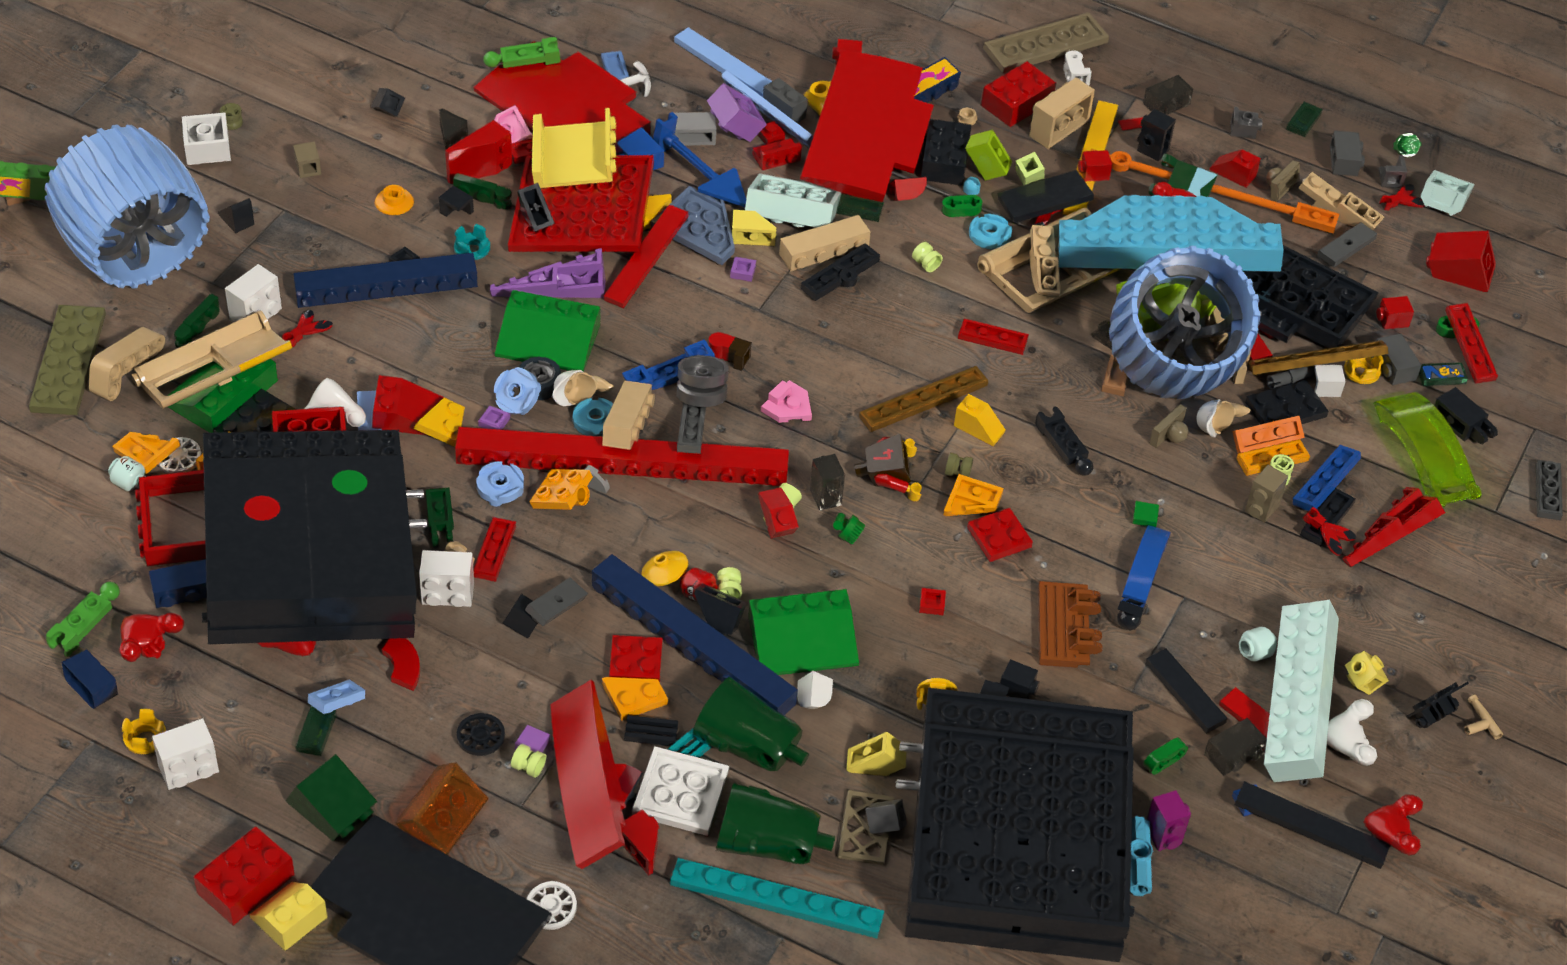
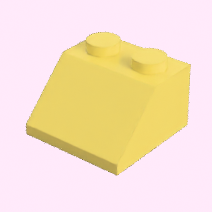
(290, 914)

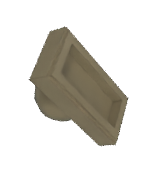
(1283, 180)
(1171, 428)

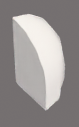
(814, 690)

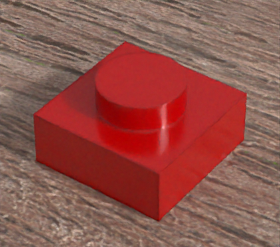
(771, 133)
(932, 601)

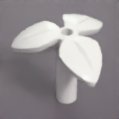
(641, 77)

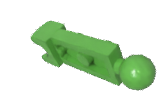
(525, 54)
(82, 619)

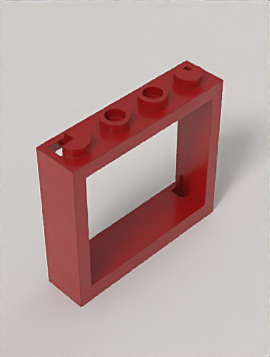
(166, 485)

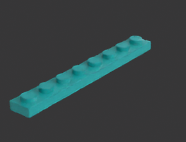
(777, 898)

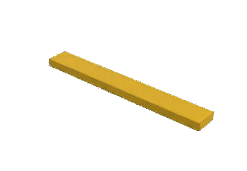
(1096, 139)

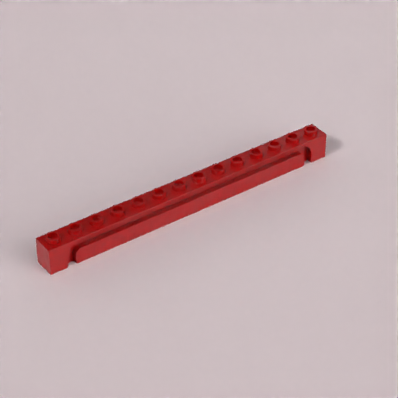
(644, 458)

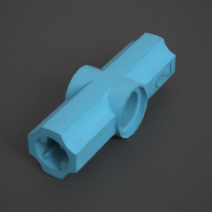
(1141, 866)

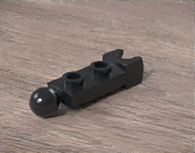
(1064, 440)

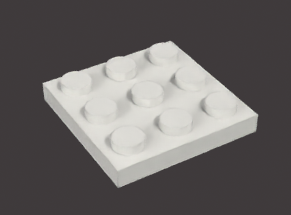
(681, 790)

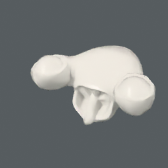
(332, 395)
(1348, 735)

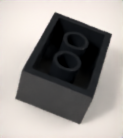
(946, 152)

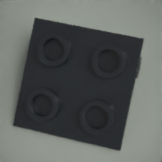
(1436, 706)

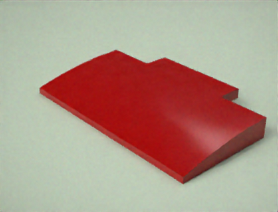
(564, 94)
(867, 126)

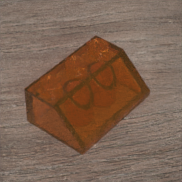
(443, 807)

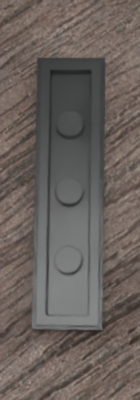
(691, 429)

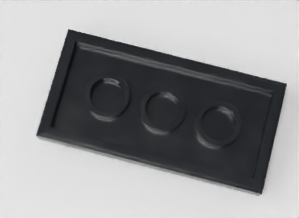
(1045, 196)

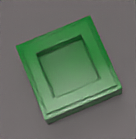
(1145, 514)

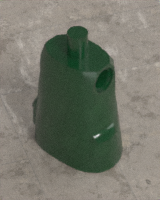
(749, 727)
(770, 827)

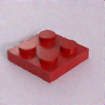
(999, 534)
(636, 657)

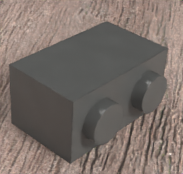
(786, 99)
(1346, 153)
(1400, 363)

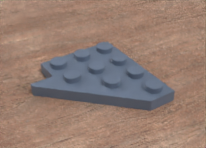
(706, 227)

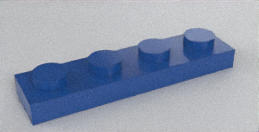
(1326, 478)

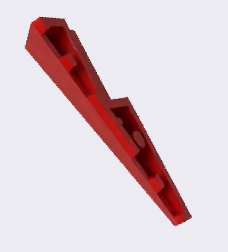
(1402, 519)

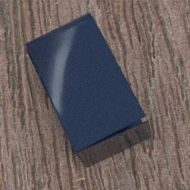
(89, 679)

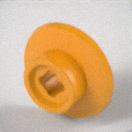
(394, 200)

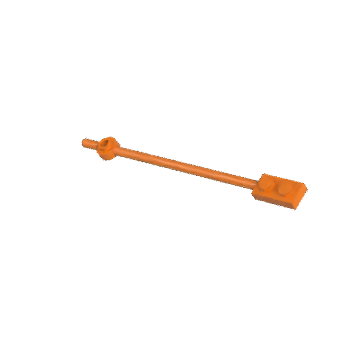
(1302, 214)

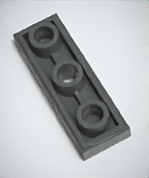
(1347, 244)
(1549, 490)
(556, 602)

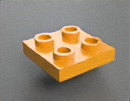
(563, 490)

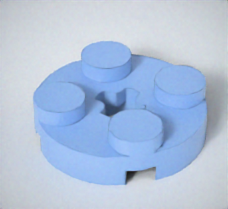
(528, 391)
(503, 493)

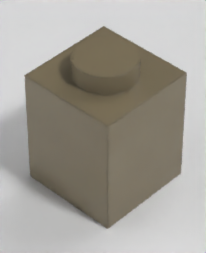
(307, 159)

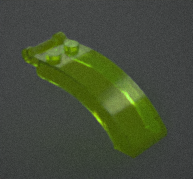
(1430, 445)

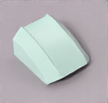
(1446, 192)

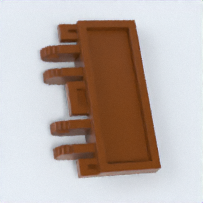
(1064, 624)

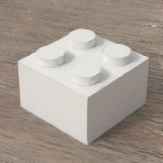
(206, 138)
(253, 292)
(446, 578)
(185, 754)

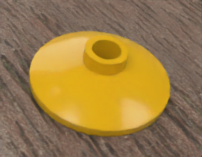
(665, 568)

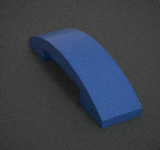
(666, 372)
(1146, 563)

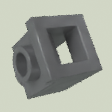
(1245, 124)

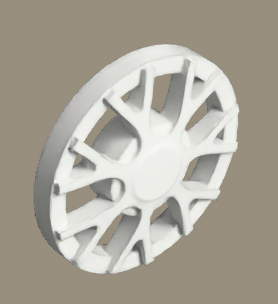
(181, 456)
(554, 904)

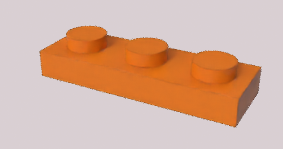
(1268, 434)

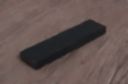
(1186, 691)

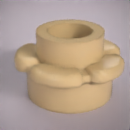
(967, 116)

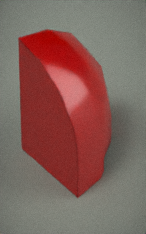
(907, 188)

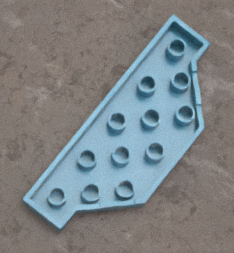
(1144, 226)

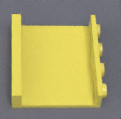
(573, 152)

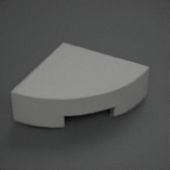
(597, 481)

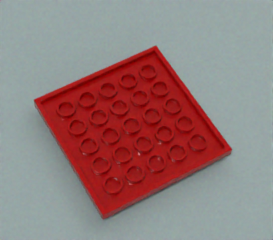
(589, 214)

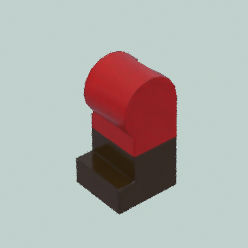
(730, 349)

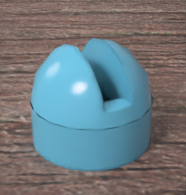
(971, 186)

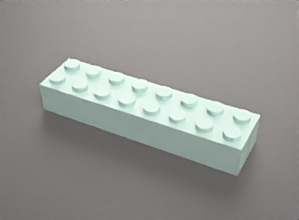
(1302, 692)

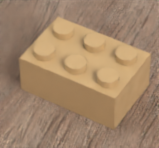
(1061, 112)

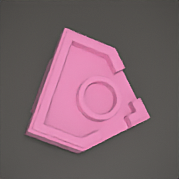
(513, 121)
(787, 403)

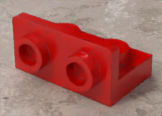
(777, 154)

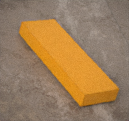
(1256, 460)

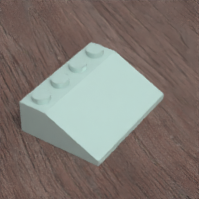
(792, 201)

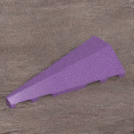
(570, 280)

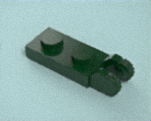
(484, 191)
(197, 320)
(440, 513)

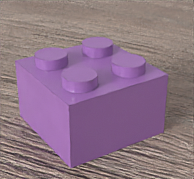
(736, 113)

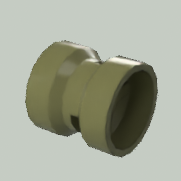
(954, 462)

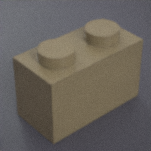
(1266, 493)

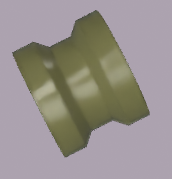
(233, 115)

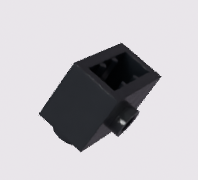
(1155, 134)

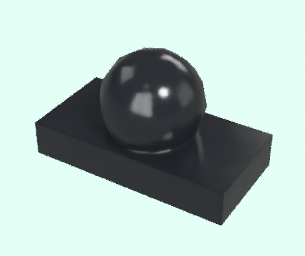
(1130, 613)

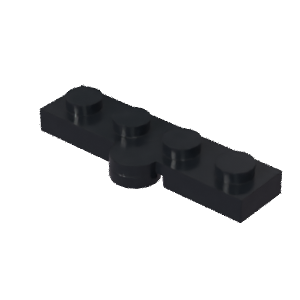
(841, 272)

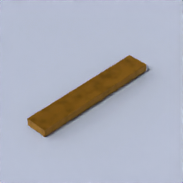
(1318, 357)
(923, 398)

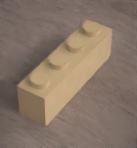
(823, 242)
(628, 415)

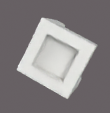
(1329, 380)

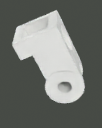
(1074, 67)

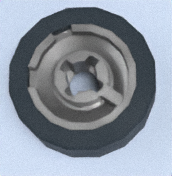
(545, 372)

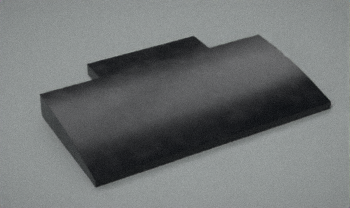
(1309, 300)
(422, 905)

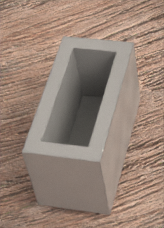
(696, 128)

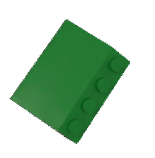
(548, 329)
(218, 402)
(804, 632)

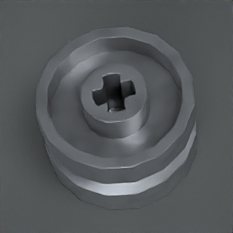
(702, 381)

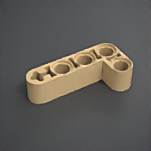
(121, 358)

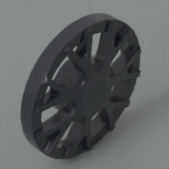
(480, 734)

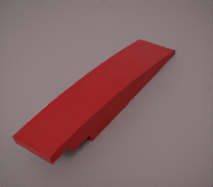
(587, 776)

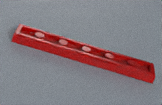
(643, 261)

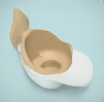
(577, 386)
(1218, 415)

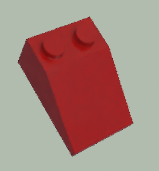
(480, 153)
(401, 404)

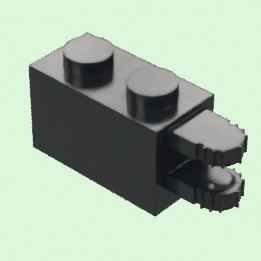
(1465, 416)

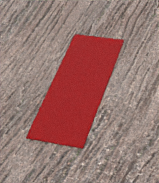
(1130, 123)

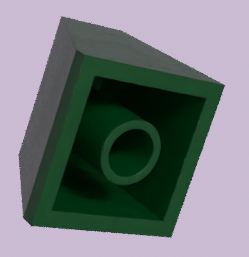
(332, 799)

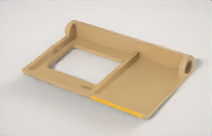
(1016, 254)
(232, 347)

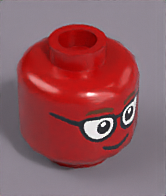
(693, 579)

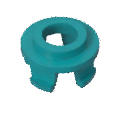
(477, 238)

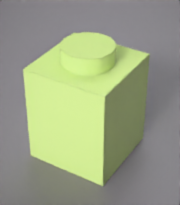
(1029, 169)

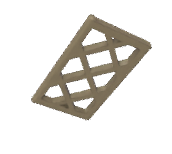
(861, 854)

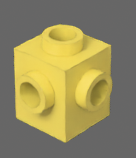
(1366, 672)

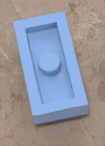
(336, 696)

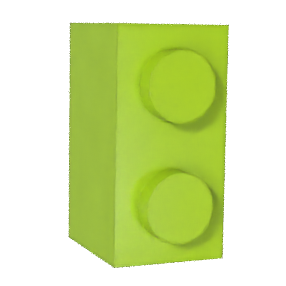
(988, 155)

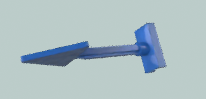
(723, 186)

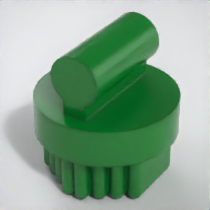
(1407, 144)
(850, 528)

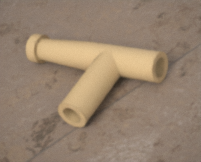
(1486, 720)

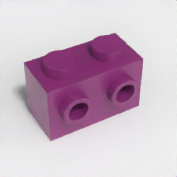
(1168, 820)

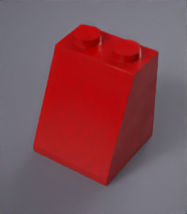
(1463, 259)

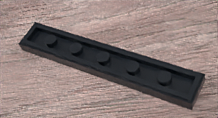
(1312, 825)

